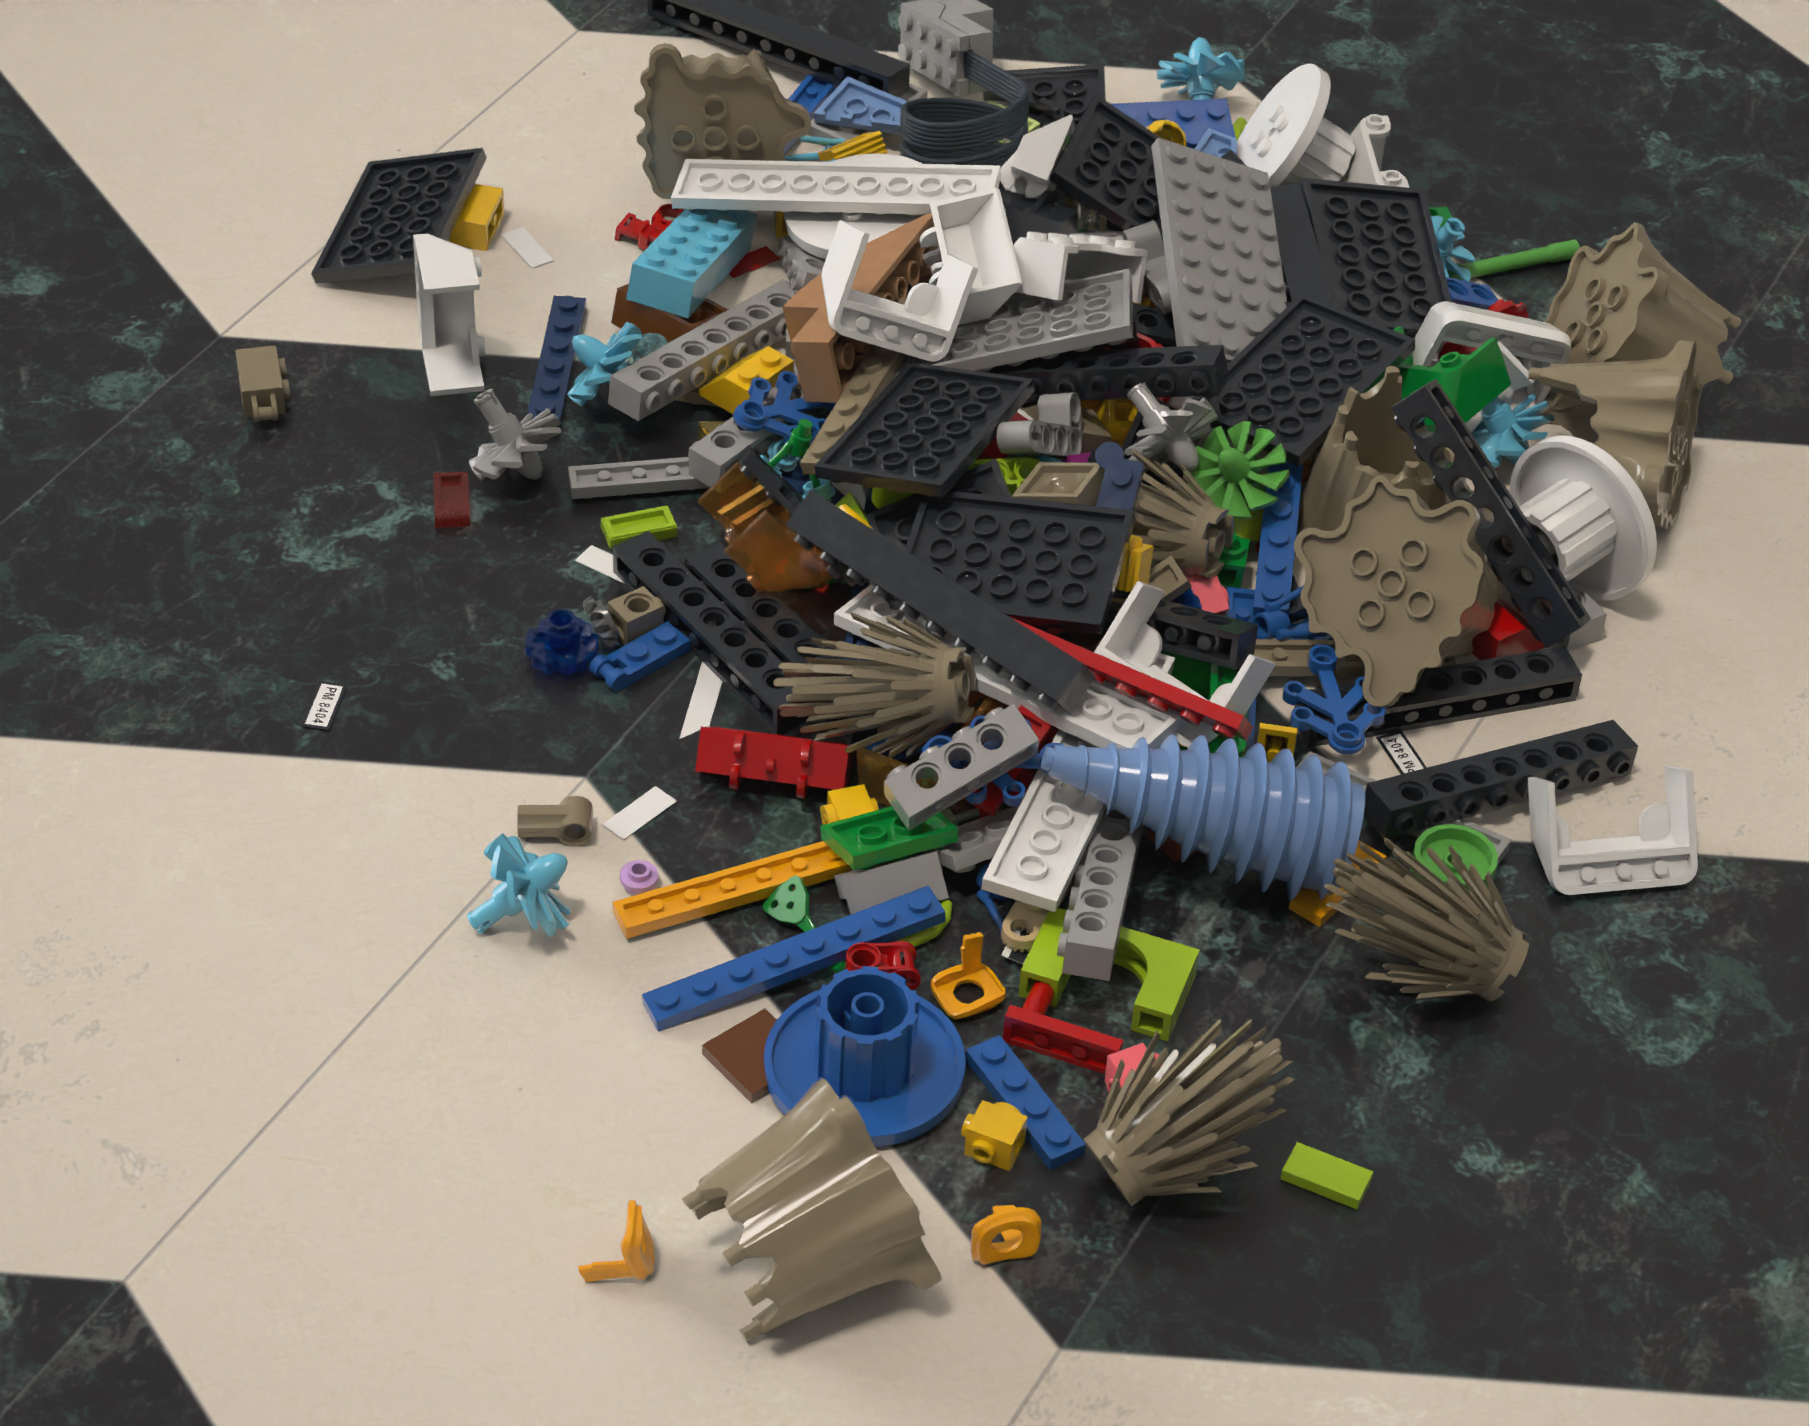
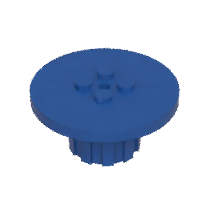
(873, 1045)

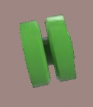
(1469, 845)

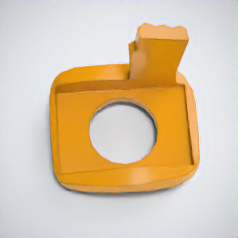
(968, 972)
(1019, 1229)
(636, 1249)

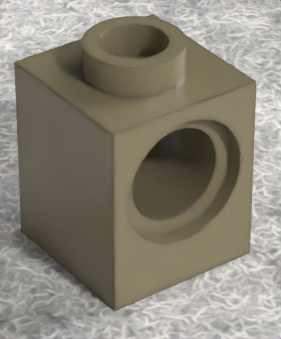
(636, 613)

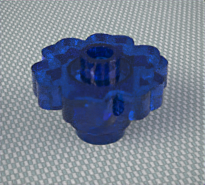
(561, 643)

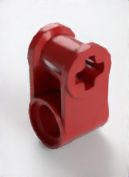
(887, 958)

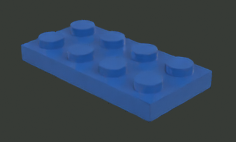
(1191, 115)

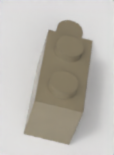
(262, 383)

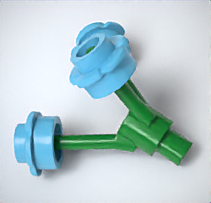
(787, 454)

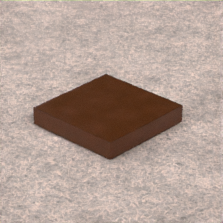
(740, 1054)

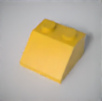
(732, 385)

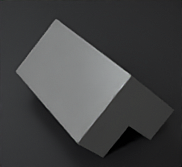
(891, 880)

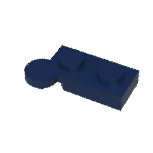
(1121, 477)

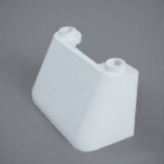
(1368, 154)

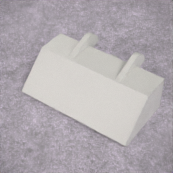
(1032, 163)
(979, 234)

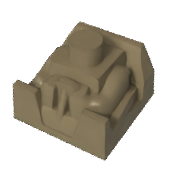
(1063, 483)

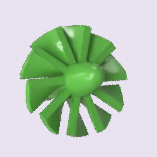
(1233, 476)

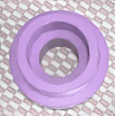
(638, 877)

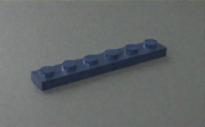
(557, 356)

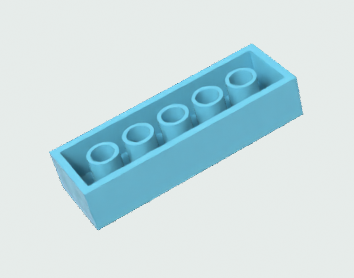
(690, 259)

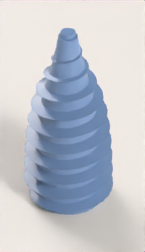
(1227, 806)

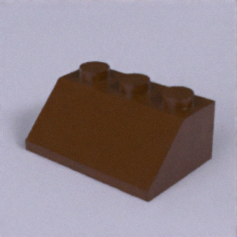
(658, 321)

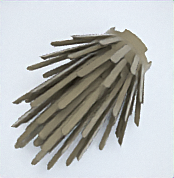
(1182, 523)
(905, 691)
(1438, 926)
(1172, 1120)

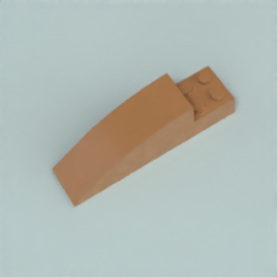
(887, 270)

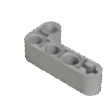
(1156, 278)
(1054, 433)

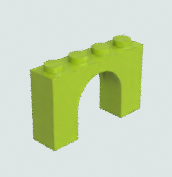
(1160, 964)

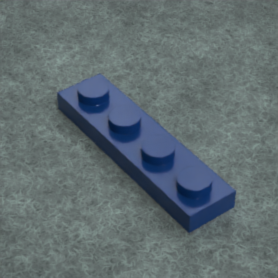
(1013, 1084)

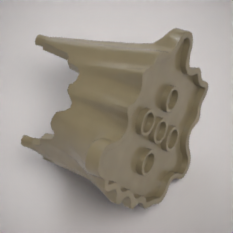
(712, 112)
(1635, 309)
(1639, 416)
(1361, 446)
(1398, 586)
(819, 1207)

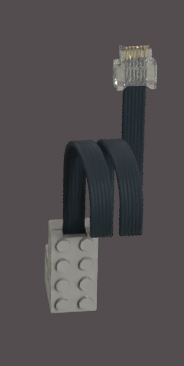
(955, 49)

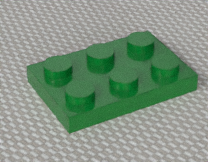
(884, 837)

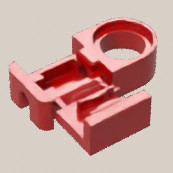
(643, 230)

